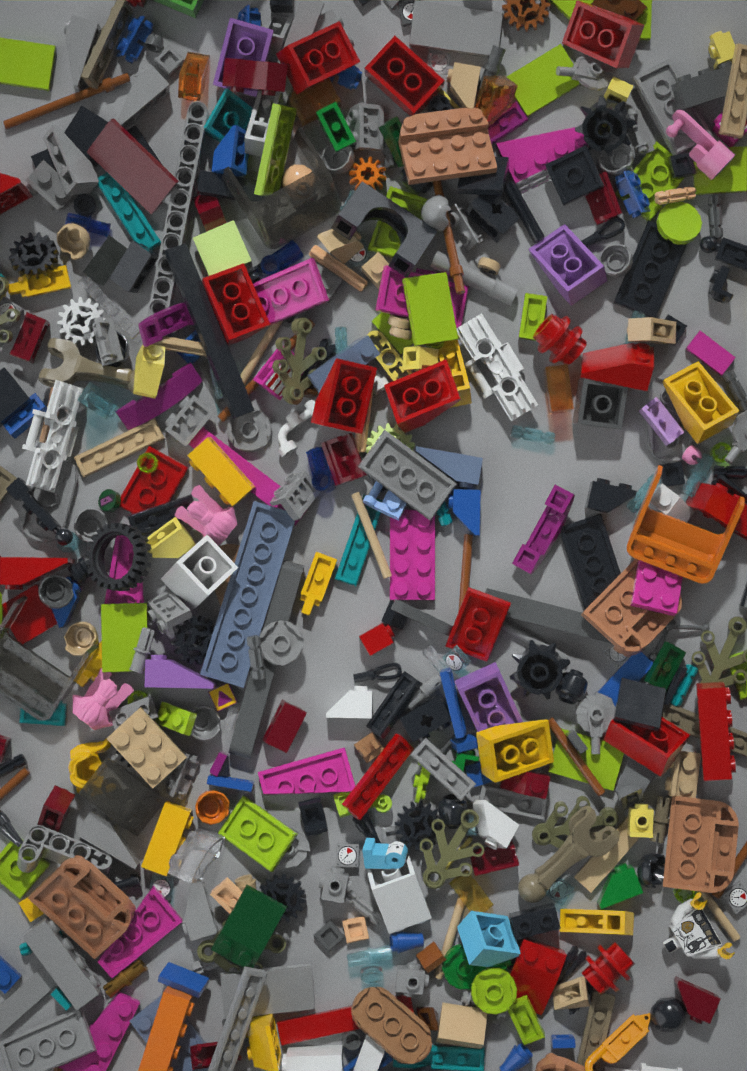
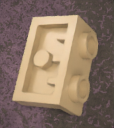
(684, 775)

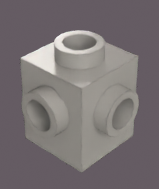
(331, 892)
(410, 988)

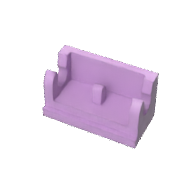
(661, 421)

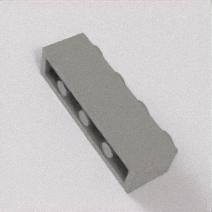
(62, 963)

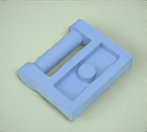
(390, 506)

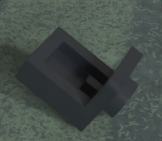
(718, 279)
(313, 816)

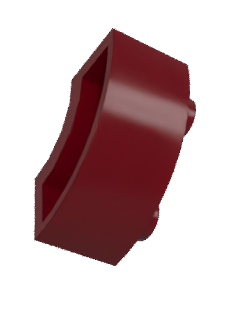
(254, 75)

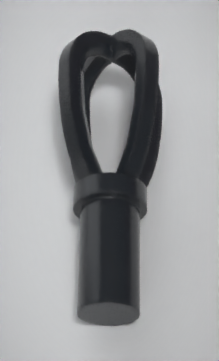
(597, 237)
(371, 675)

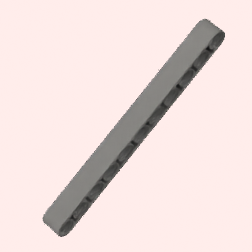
(176, 211)

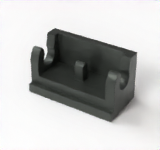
(105, 261)

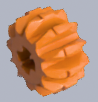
(360, 171)

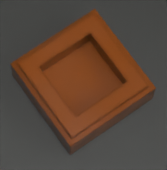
(431, 957)

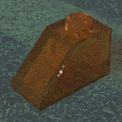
(193, 76)
(495, 97)

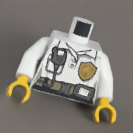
(695, 933)

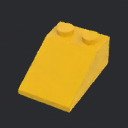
(700, 402)
(514, 749)
(264, 1043)

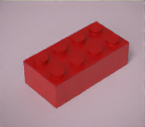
(714, 733)

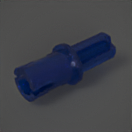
(89, 224)

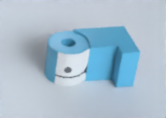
(384, 855)

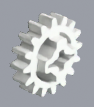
(74, 326)

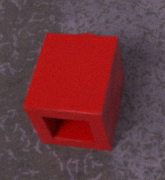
(377, 638)

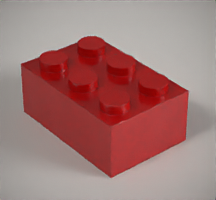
(404, 77)

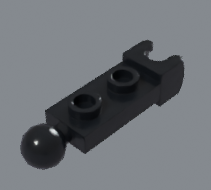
(727, 251)
(22, 492)

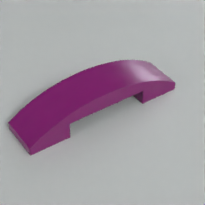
(163, 323)
(169, 393)
(546, 530)

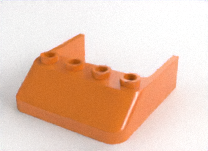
(677, 544)

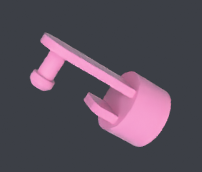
(708, 153)

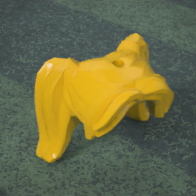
(85, 761)

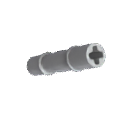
(477, 279)

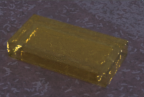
(471, 893)

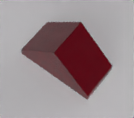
(209, 211)

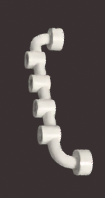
(296, 420)

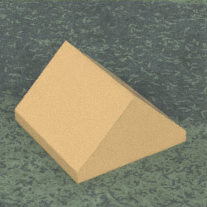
(461, 1026)

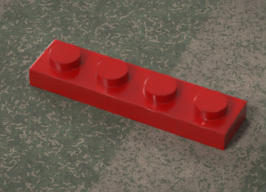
(377, 776)

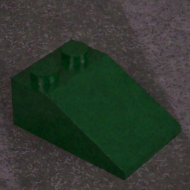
(248, 927)

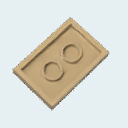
(146, 747)

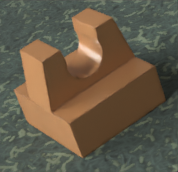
(369, 747)

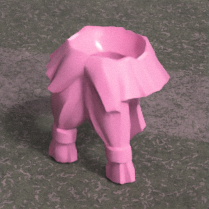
(208, 516)
(99, 700)

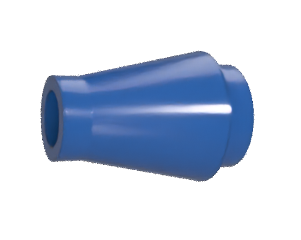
(405, 941)
(517, 1058)

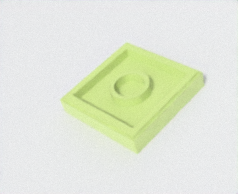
(222, 248)

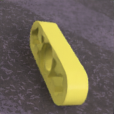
(383, 341)

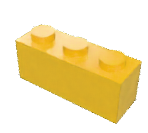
(220, 472)
(167, 837)

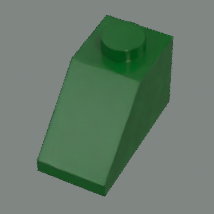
(335, 127)
(619, 886)

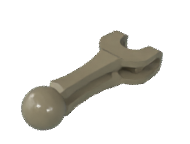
(82, 369)
(575, 848)

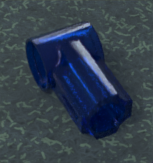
(282, 258)
(320, 469)

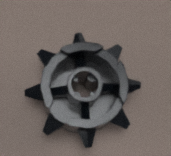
(610, 113)
(544, 681)

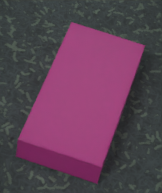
(710, 353)

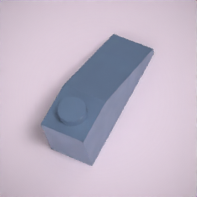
(360, 351)
(458, 467)

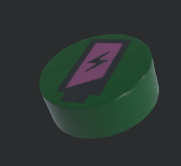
(109, 500)

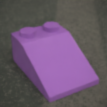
(243, 42)
(569, 264)
(171, 674)
(488, 698)

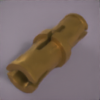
(125, 978)

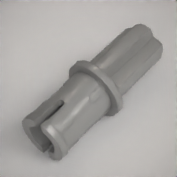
(142, 650)
(426, 690)

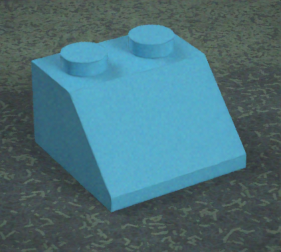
(487, 939)

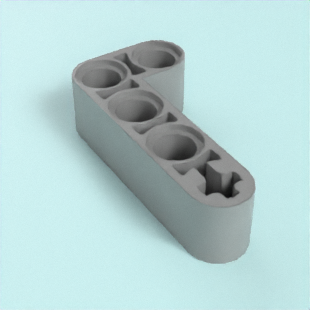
(46, 849)

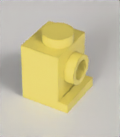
(721, 48)
(419, 357)
(634, 814)

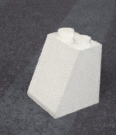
(199, 573)
(399, 896)
(313, 1058)

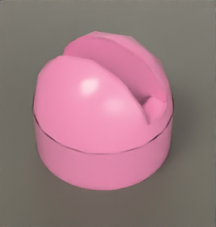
(691, 455)

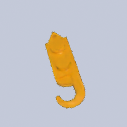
(620, 1041)

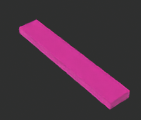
(264, 486)

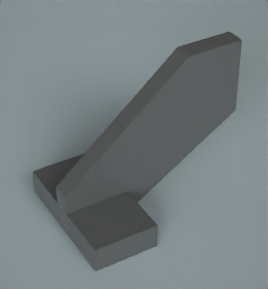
(633, 784)

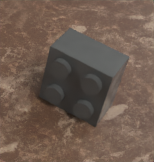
(599, 404)

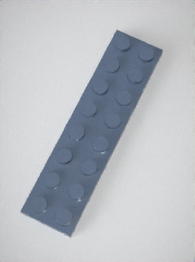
(248, 593)

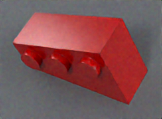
(719, 505)

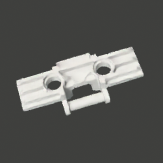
(502, 364)
(59, 439)

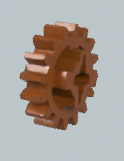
(534, 11)

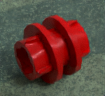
(559, 339)
(608, 968)

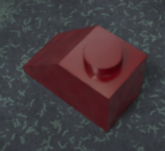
(528, 783)
(56, 808)
(697, 1001)

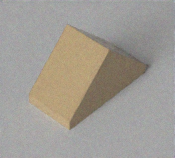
(571, 994)

